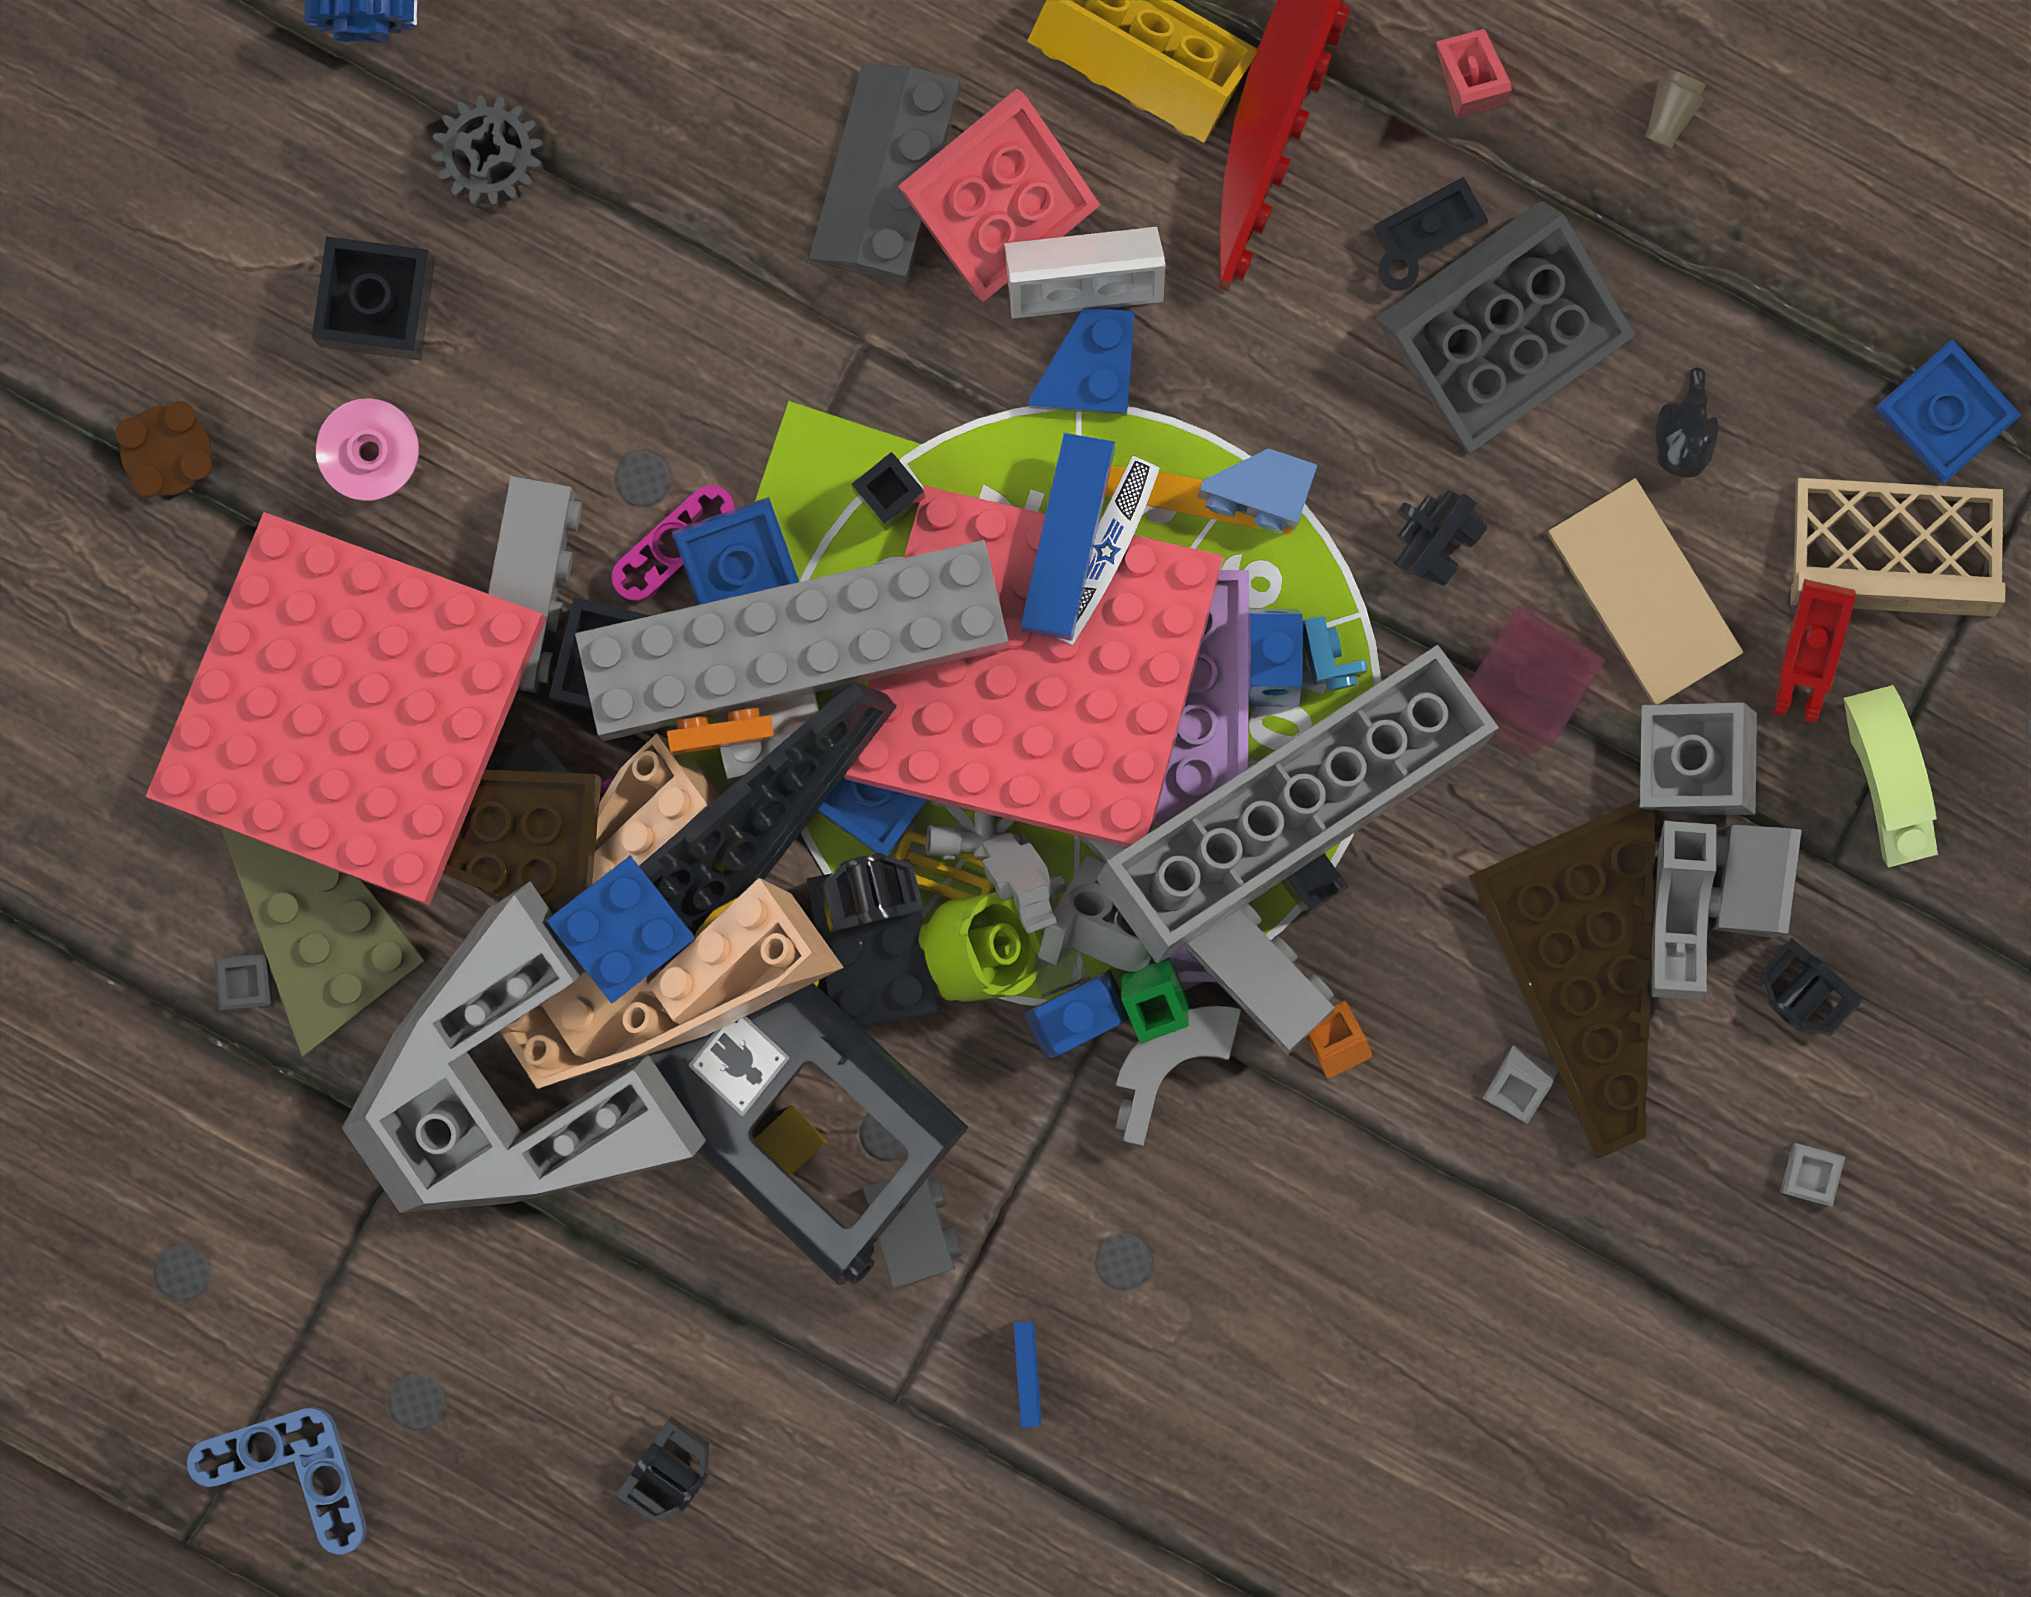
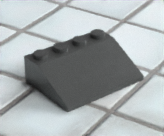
(1506, 325)

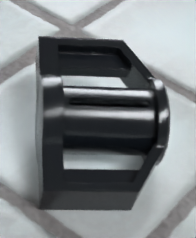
(870, 892)
(1813, 972)
(667, 1472)

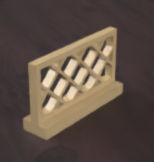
(1907, 589)

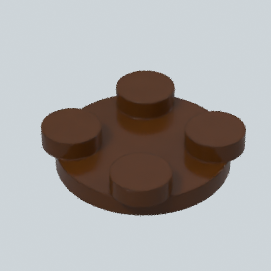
(165, 450)

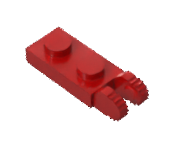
(1814, 645)

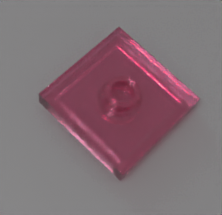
(1534, 676)

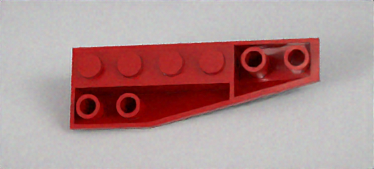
(1269, 113)

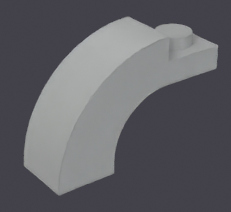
(1681, 910)
(1208, 1035)

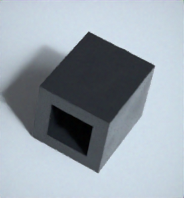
(888, 491)

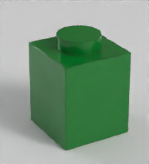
(1155, 1000)

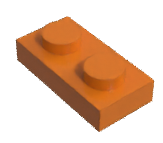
(743, 728)

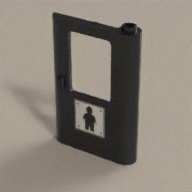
(742, 1070)

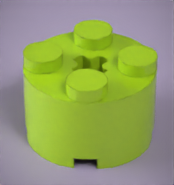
(979, 949)

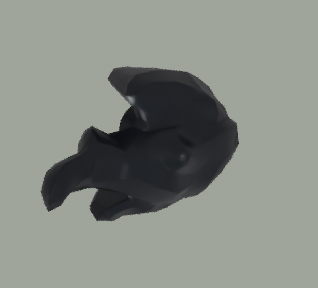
(1687, 437)

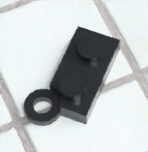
(1427, 229)

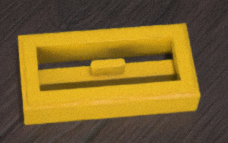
(934, 887)

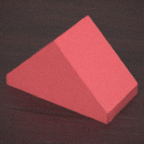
(1473, 73)

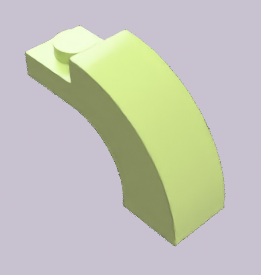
(1894, 773)

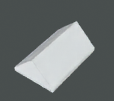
(1085, 272)

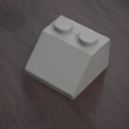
(1699, 758)
(1755, 880)

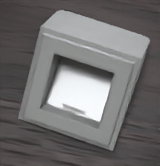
(1520, 1084)

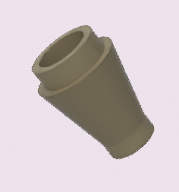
(1673, 107)

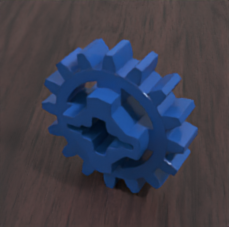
(361, 18)

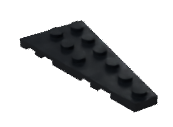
(766, 809)

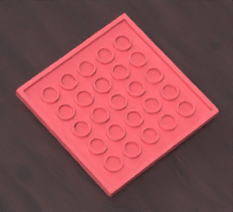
(346, 708)
(1048, 725)

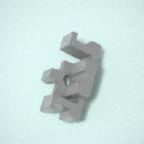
(1022, 874)

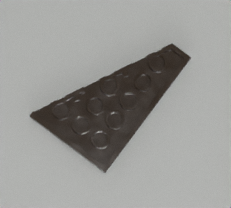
(1579, 947)

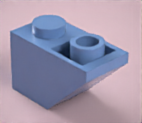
(1263, 486)

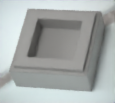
(1812, 1174)

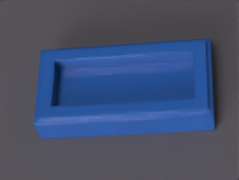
(1027, 1373)

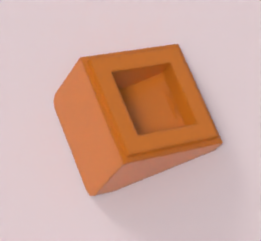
(1339, 1042)

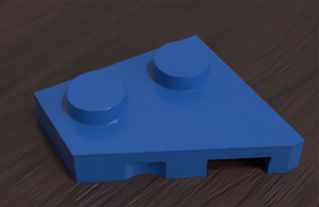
(1090, 366)

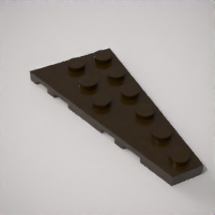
(532, 831)

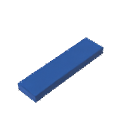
(1068, 536)

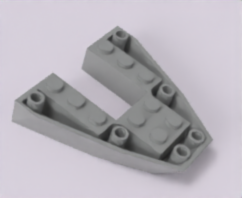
(439, 1128)

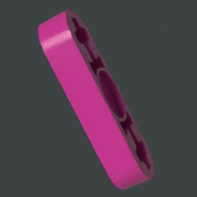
(675, 565)

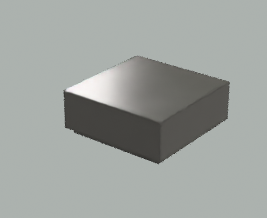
(243, 982)

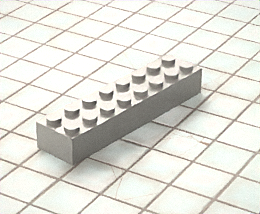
(792, 640)
(1296, 803)

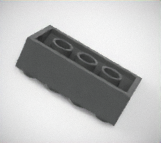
(891, 131)

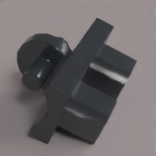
(1431, 529)

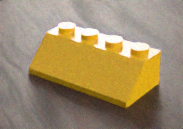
(1149, 54)

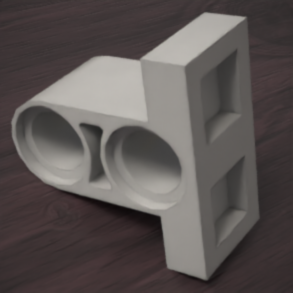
(1092, 925)

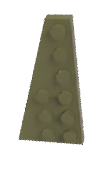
(322, 937)

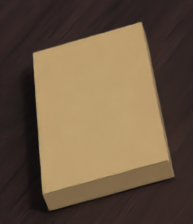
(1645, 592)

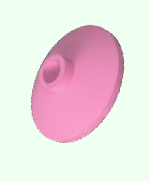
(346, 434)

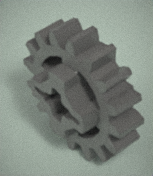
(466, 146)

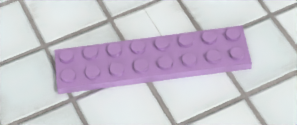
(1214, 721)

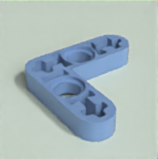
(306, 1459)

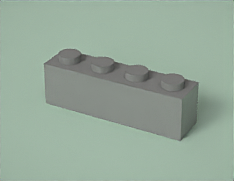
(534, 560)

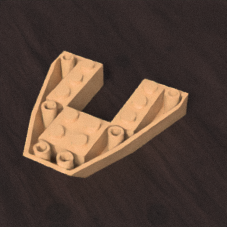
(731, 969)

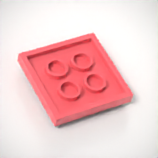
(998, 187)

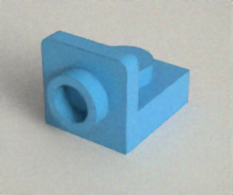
(1322, 647)

